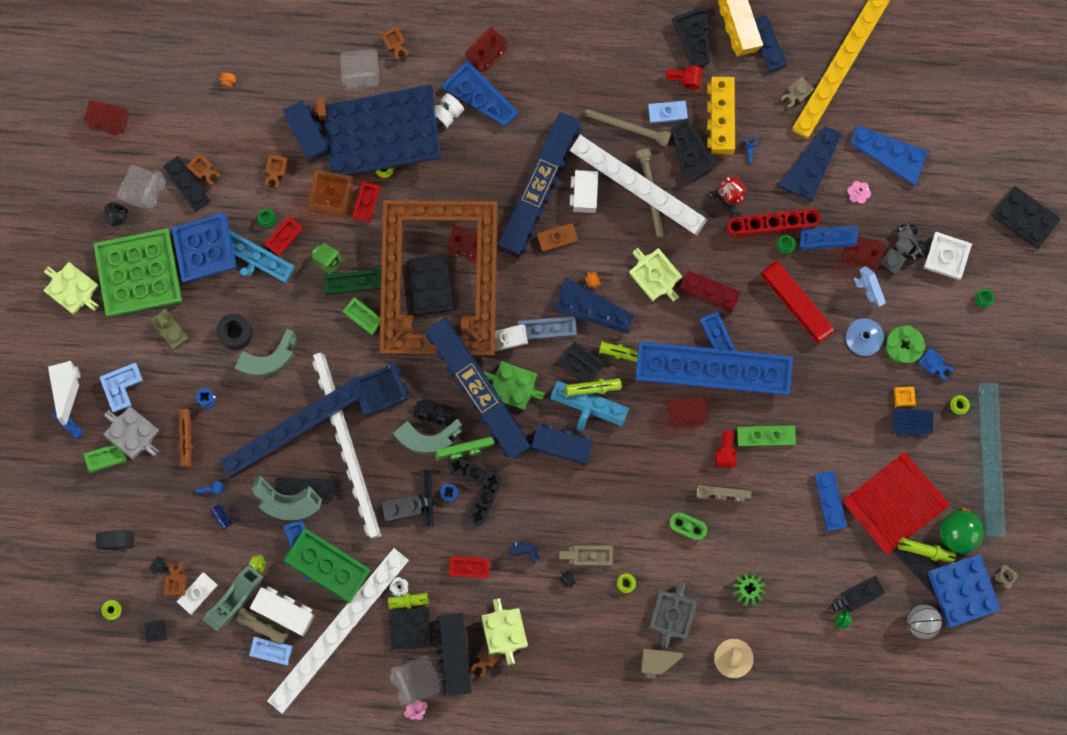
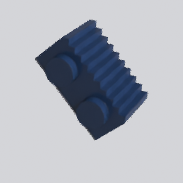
(912, 422)

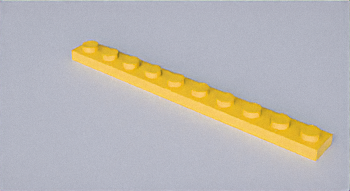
(839, 67)

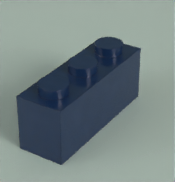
(306, 131)
(562, 444)

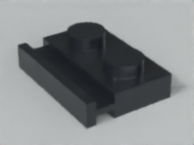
(580, 363)

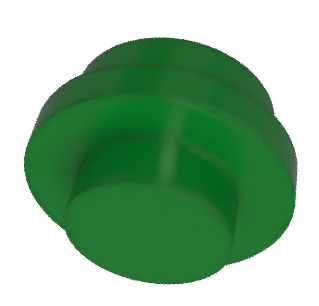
(266, 218)
(786, 244)
(984, 298)
(843, 620)

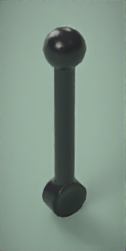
(735, 213)

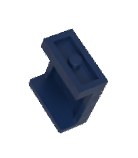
(380, 389)

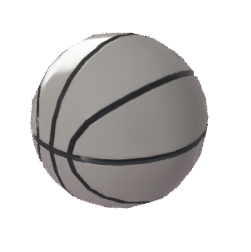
(924, 621)

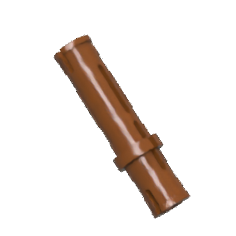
(185, 438)

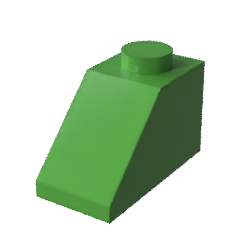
(326, 258)

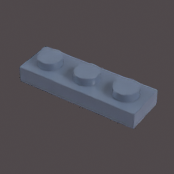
(550, 328)

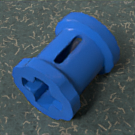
(199, 397)

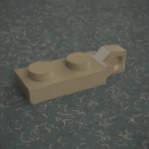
(722, 493)
(588, 555)
(263, 625)

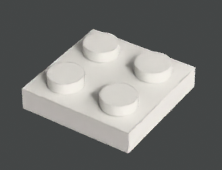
(947, 256)

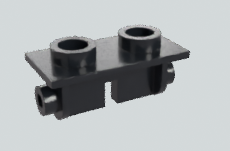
(910, 232)
(424, 411)

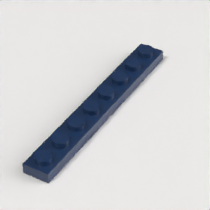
(290, 429)

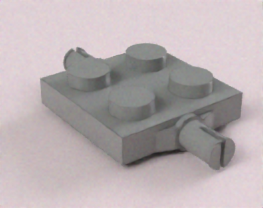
(131, 433)

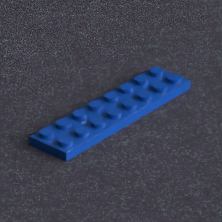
(714, 368)

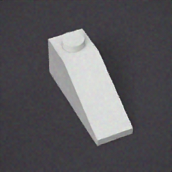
(64, 387)

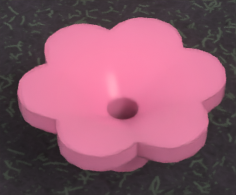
(859, 196)
(416, 710)

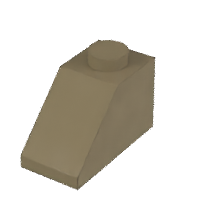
(657, 662)

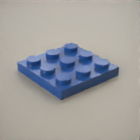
(204, 247)
(964, 591)

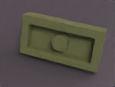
(169, 329)

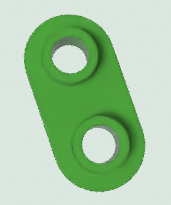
(687, 527)

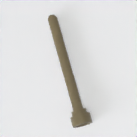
(662, 137)
(643, 157)

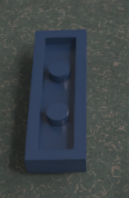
(771, 49)

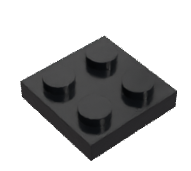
(410, 628)

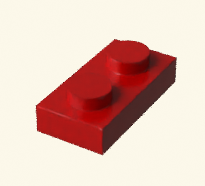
(366, 202)
(284, 236)
(469, 567)

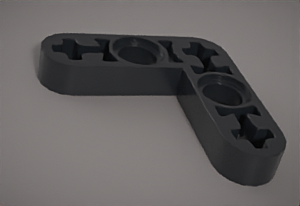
(481, 481)

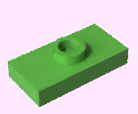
(362, 316)
(104, 458)

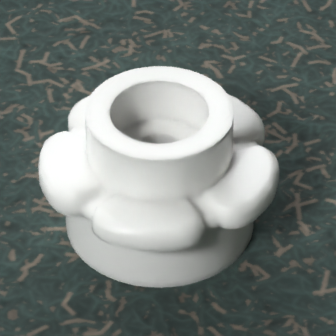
(398, 592)

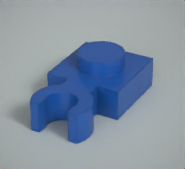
(933, 362)

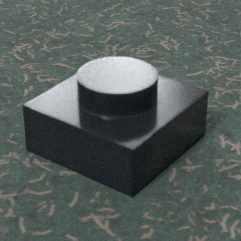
(156, 630)

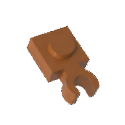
(394, 41)
(202, 168)
(276, 168)
(176, 583)
(485, 659)

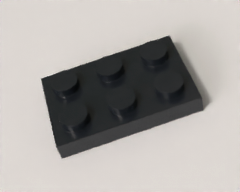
(1026, 217)
(431, 284)

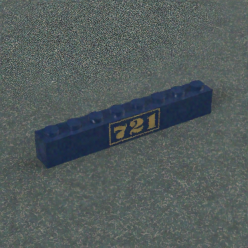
(539, 185)
(478, 387)

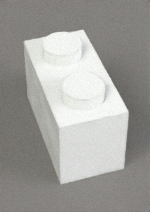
(585, 191)

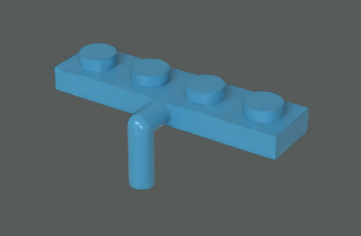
(260, 258)
(591, 405)

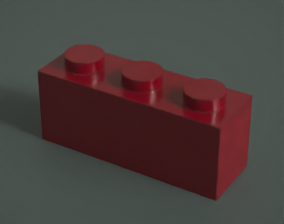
(710, 291)

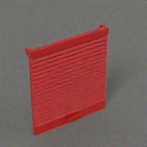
(896, 503)

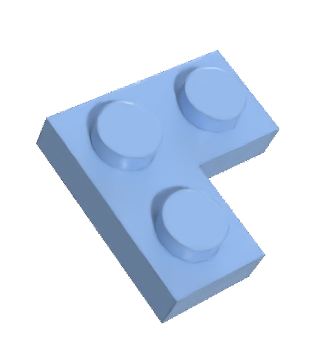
(116, 384)

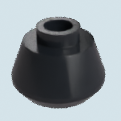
(115, 214)

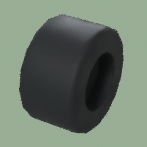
(234, 319)

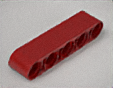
(764, 227)
(797, 302)

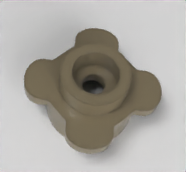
(1012, 576)

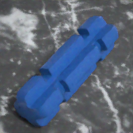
(71, 427)

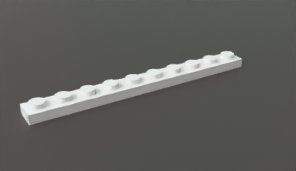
(348, 454)
(337, 631)

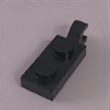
(406, 507)
(859, 594)

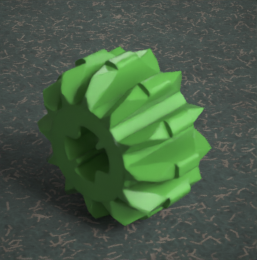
(752, 595)

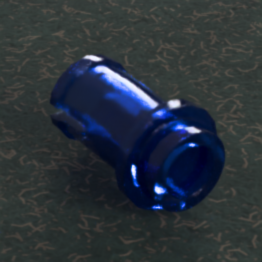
(221, 517)

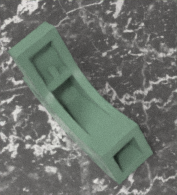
(270, 365)
(427, 444)
(284, 506)
(234, 599)

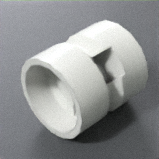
(448, 108)

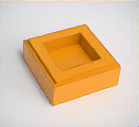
(904, 397)

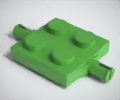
(514, 385)

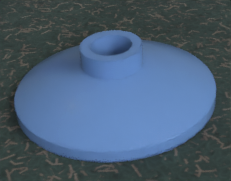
(858, 343)

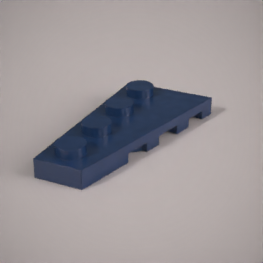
(811, 166)
(588, 306)

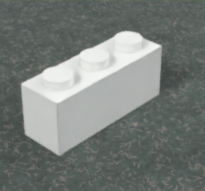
(282, 610)

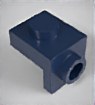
(520, 548)

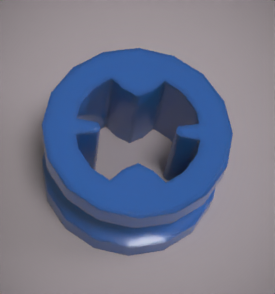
(443, 492)

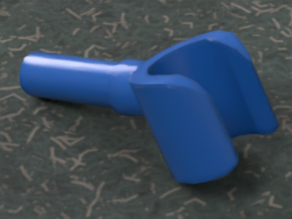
(750, 146)
(217, 487)

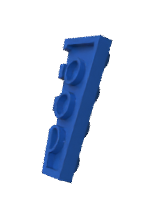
(477, 92)
(891, 153)

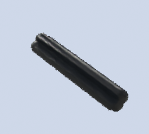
(426, 481)

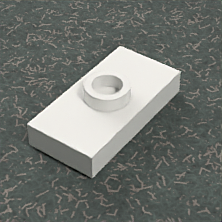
(510, 337)
(197, 593)

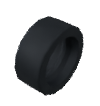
(114, 540)

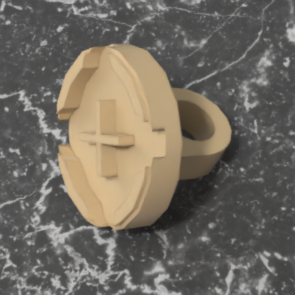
(733, 658)

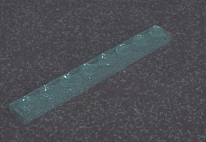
(991, 460)

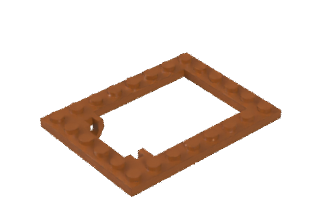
(396, 329)

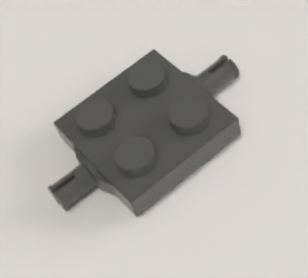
(673, 614)

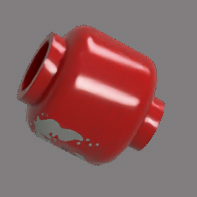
(732, 190)

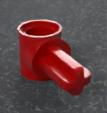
(690, 77)
(726, 455)

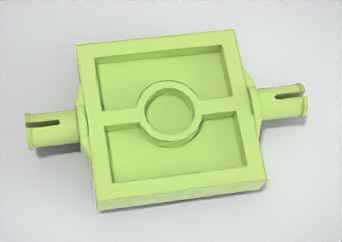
(655, 274)
(71, 288)
(503, 631)

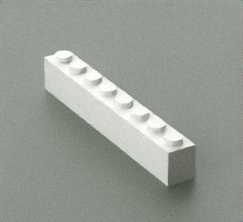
(638, 185)

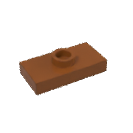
(557, 237)

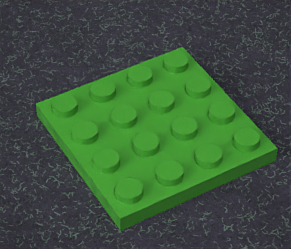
(137, 272)

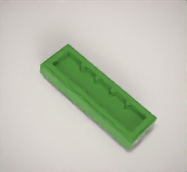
(766, 436)
(456, 452)

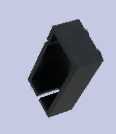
(453, 655)

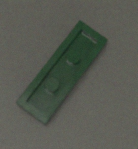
(352, 281)

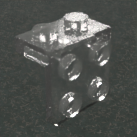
(359, 69)
(141, 187)
(415, 680)

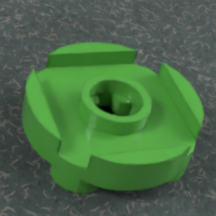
(894, 343)

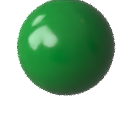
(961, 531)

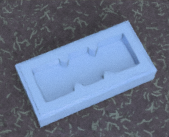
(667, 112)
(270, 651)

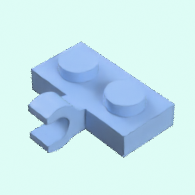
(871, 283)

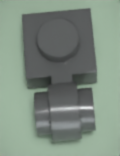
(894, 260)

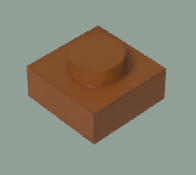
(319, 109)

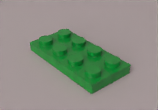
(326, 565)

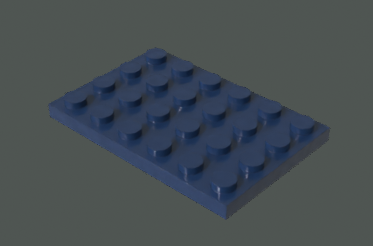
(382, 131)

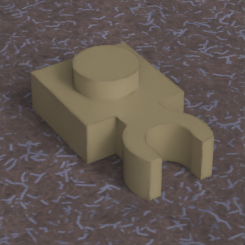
(798, 91)

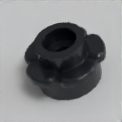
(158, 565)
(567, 579)

